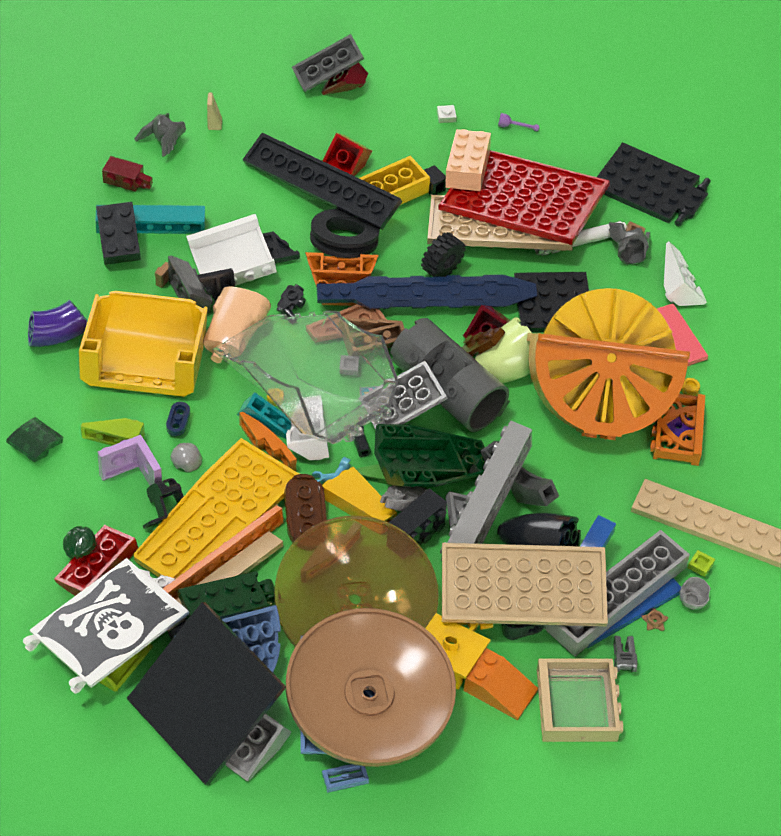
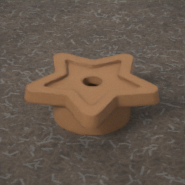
(655, 615)

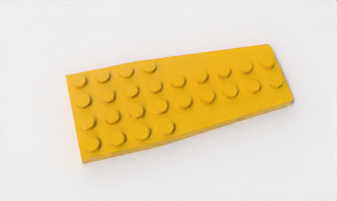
(215, 509)

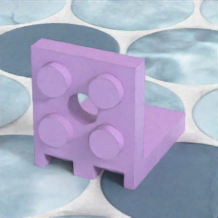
(130, 454)

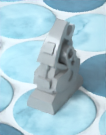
(401, 496)

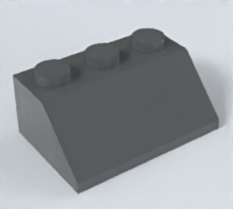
(186, 283)

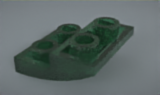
(34, 439)

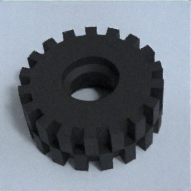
(443, 255)

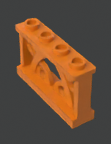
(693, 448)

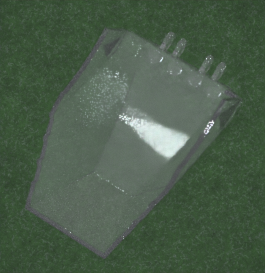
(317, 371)

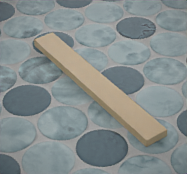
(244, 561)

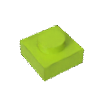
(701, 563)

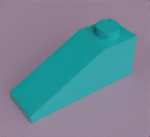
(266, 414)

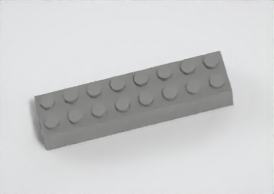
(492, 485)
(628, 586)

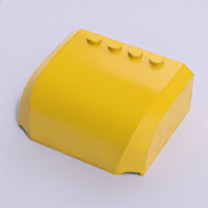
(143, 343)

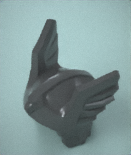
(164, 131)
(631, 244)

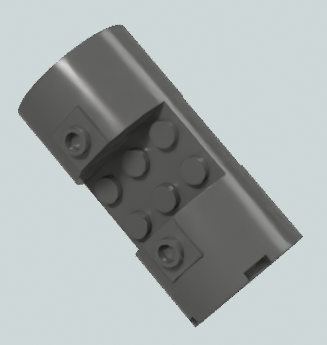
(471, 390)

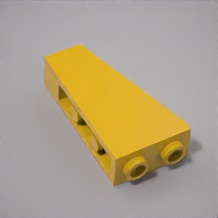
(356, 496)

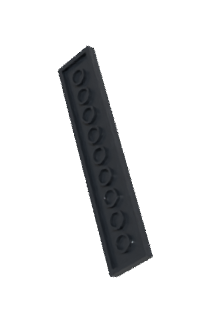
(322, 181)

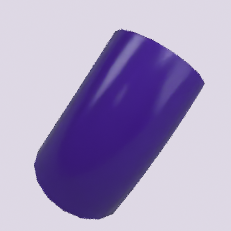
(55, 325)

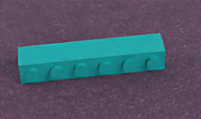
(167, 219)

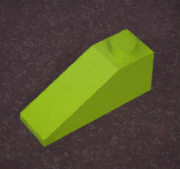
(112, 431)

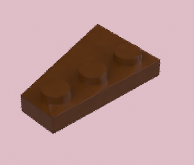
(482, 341)

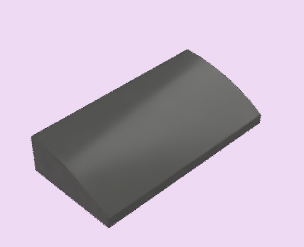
(327, 63)

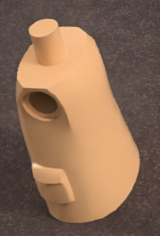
(233, 313)

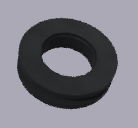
(342, 246)

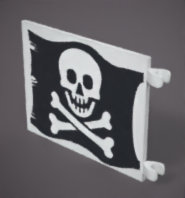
(107, 624)

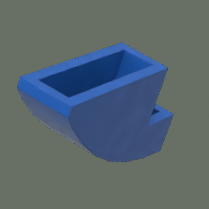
(599, 533)

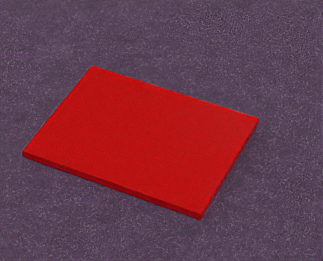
(529, 198)

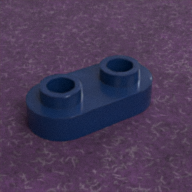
(178, 420)

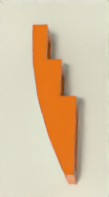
(265, 439)

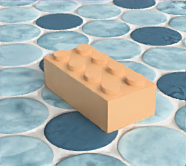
(468, 160)

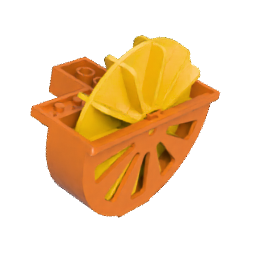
(607, 364)

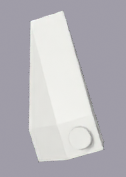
(679, 281)

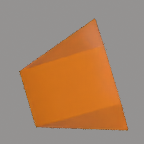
(340, 270)

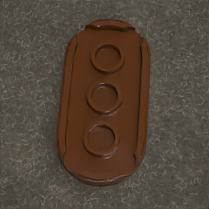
(303, 504)

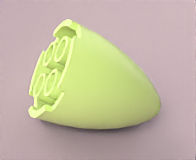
(510, 356)

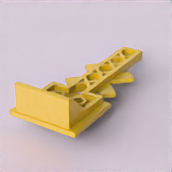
(467, 644)

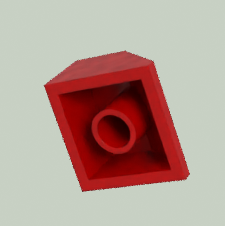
(347, 154)

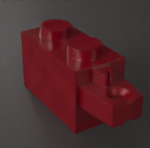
(125, 174)

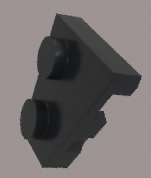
(279, 248)
(216, 281)

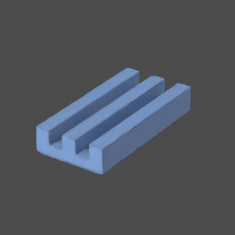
(345, 780)

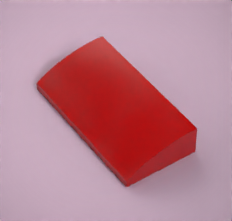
(110, 550)

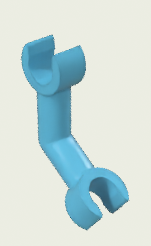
(344, 465)

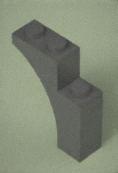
(527, 486)

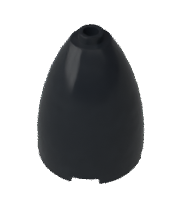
(540, 530)

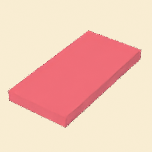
(682, 334)

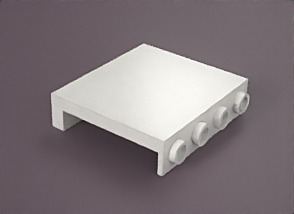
(233, 246)

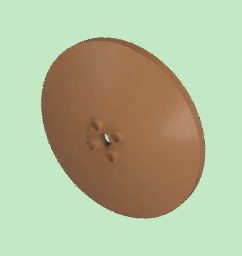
(379, 654)

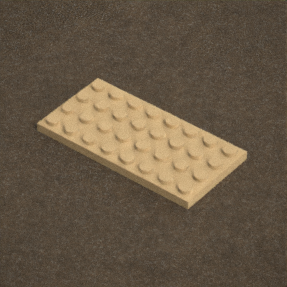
(483, 234)
(524, 584)

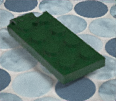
(229, 595)

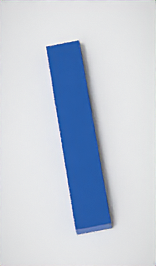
(658, 598)

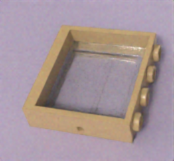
(578, 700)

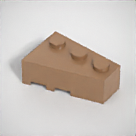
(388, 328)

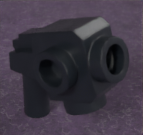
(290, 299)

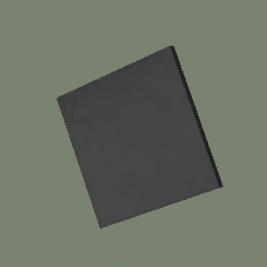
(206, 693)

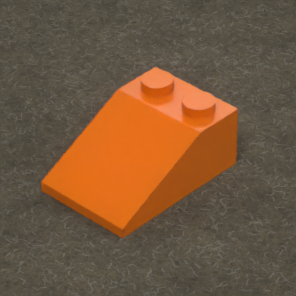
(500, 684)

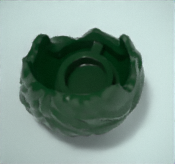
(79, 542)

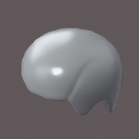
(186, 457)
(695, 593)

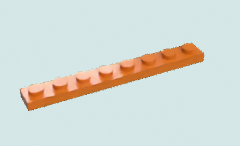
(267, 522)

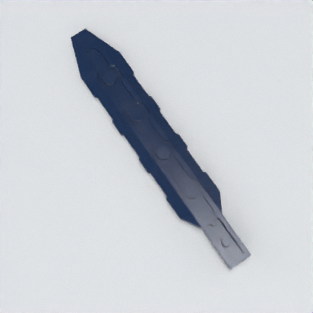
(424, 292)

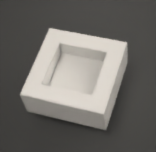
(446, 114)

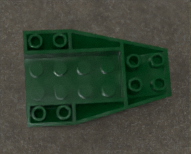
(426, 456)

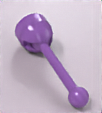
(505, 121)

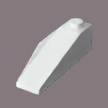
(305, 445)

